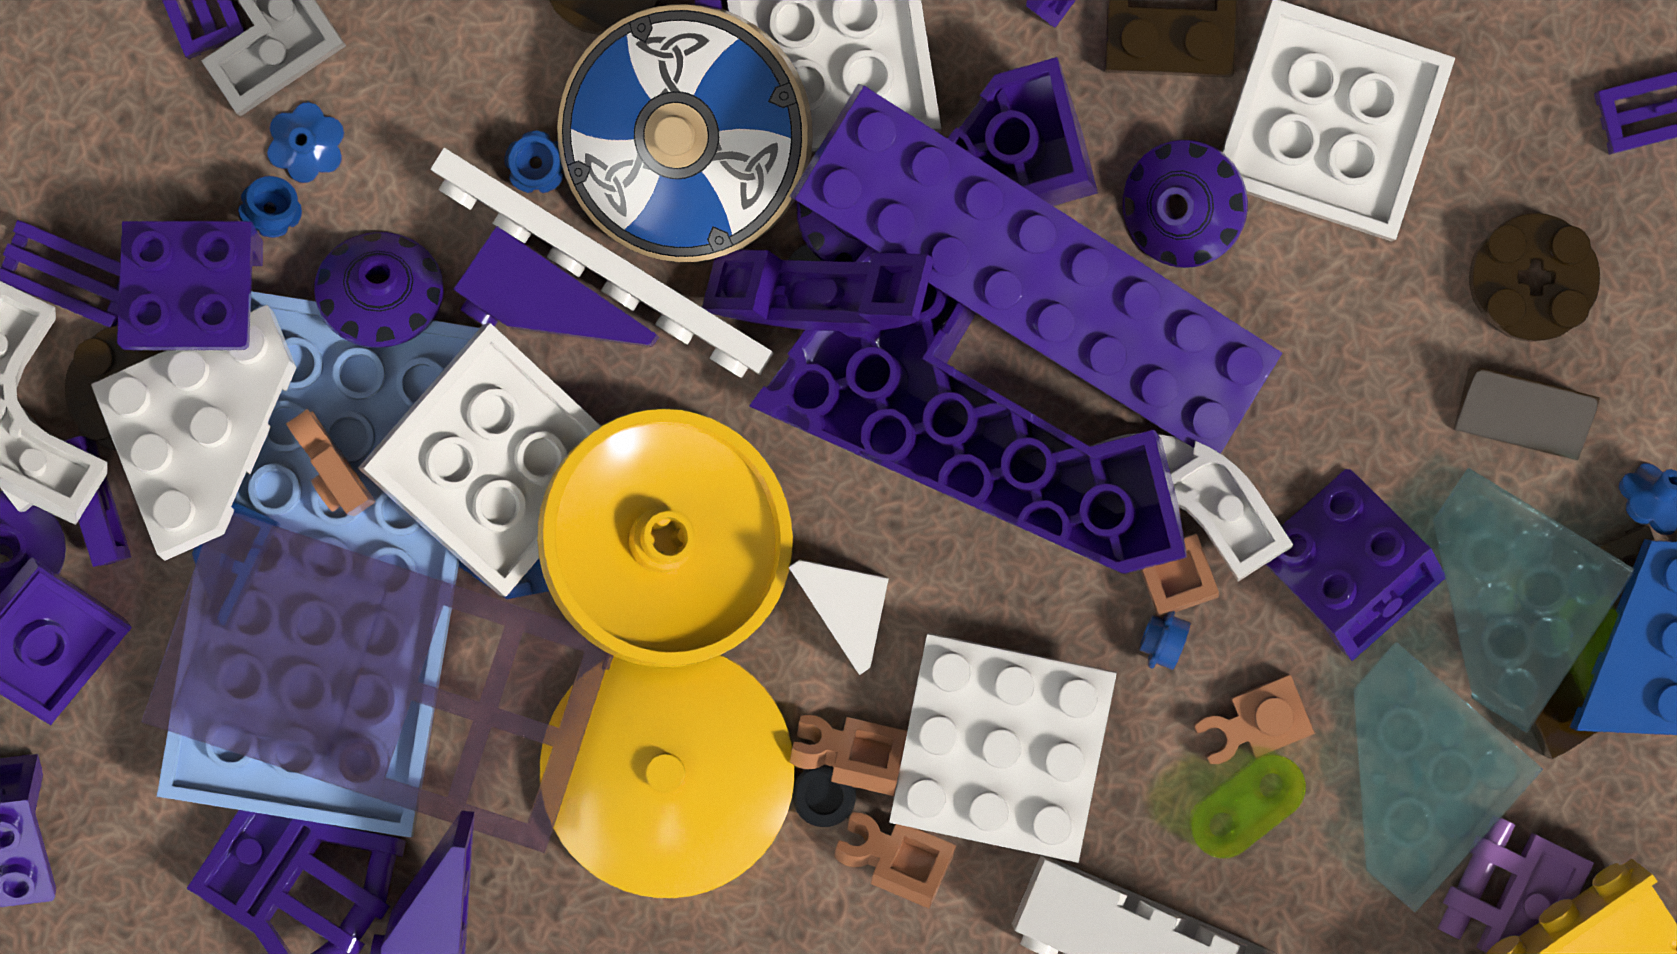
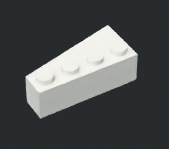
(1089, 915)

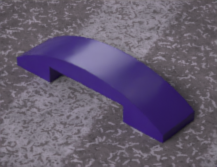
(819, 293)

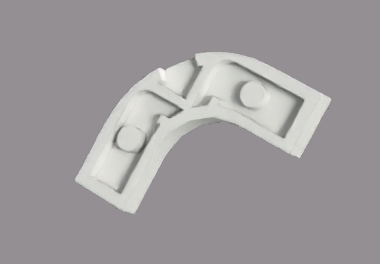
(31, 460)
(1224, 505)

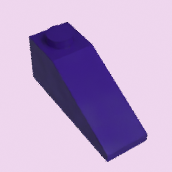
(532, 294)
(435, 905)

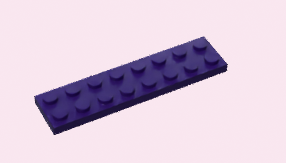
(1035, 271)

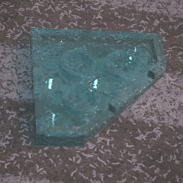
(1519, 595)
(1427, 775)

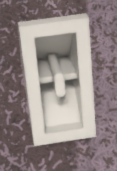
(848, 605)

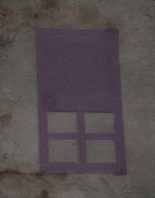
(316, 660)

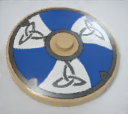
(684, 132)

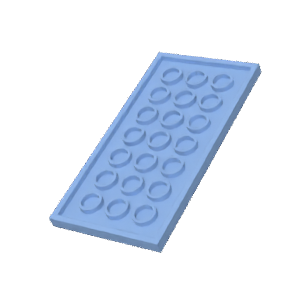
(358, 400)

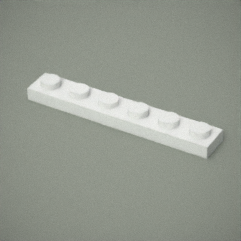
(576, 251)

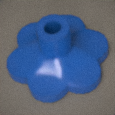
(319, 152)
(1651, 497)

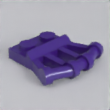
(263, 858)

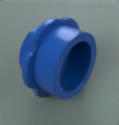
(518, 161)
(274, 193)
(1164, 640)

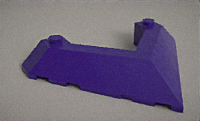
(915, 414)

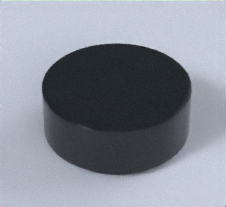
(820, 800)

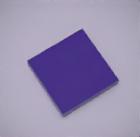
(51, 640)

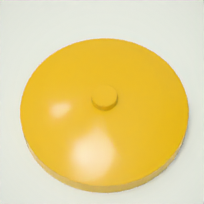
(665, 538)
(676, 777)

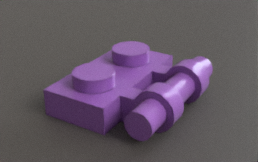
(1538, 880)

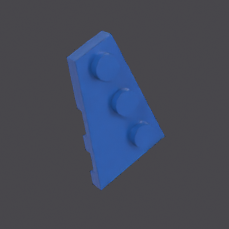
(1638, 669)

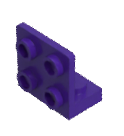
(186, 284)
(1355, 563)
(23, 856)

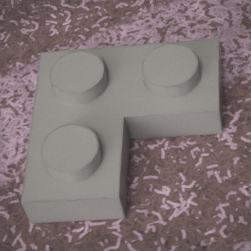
(277, 50)

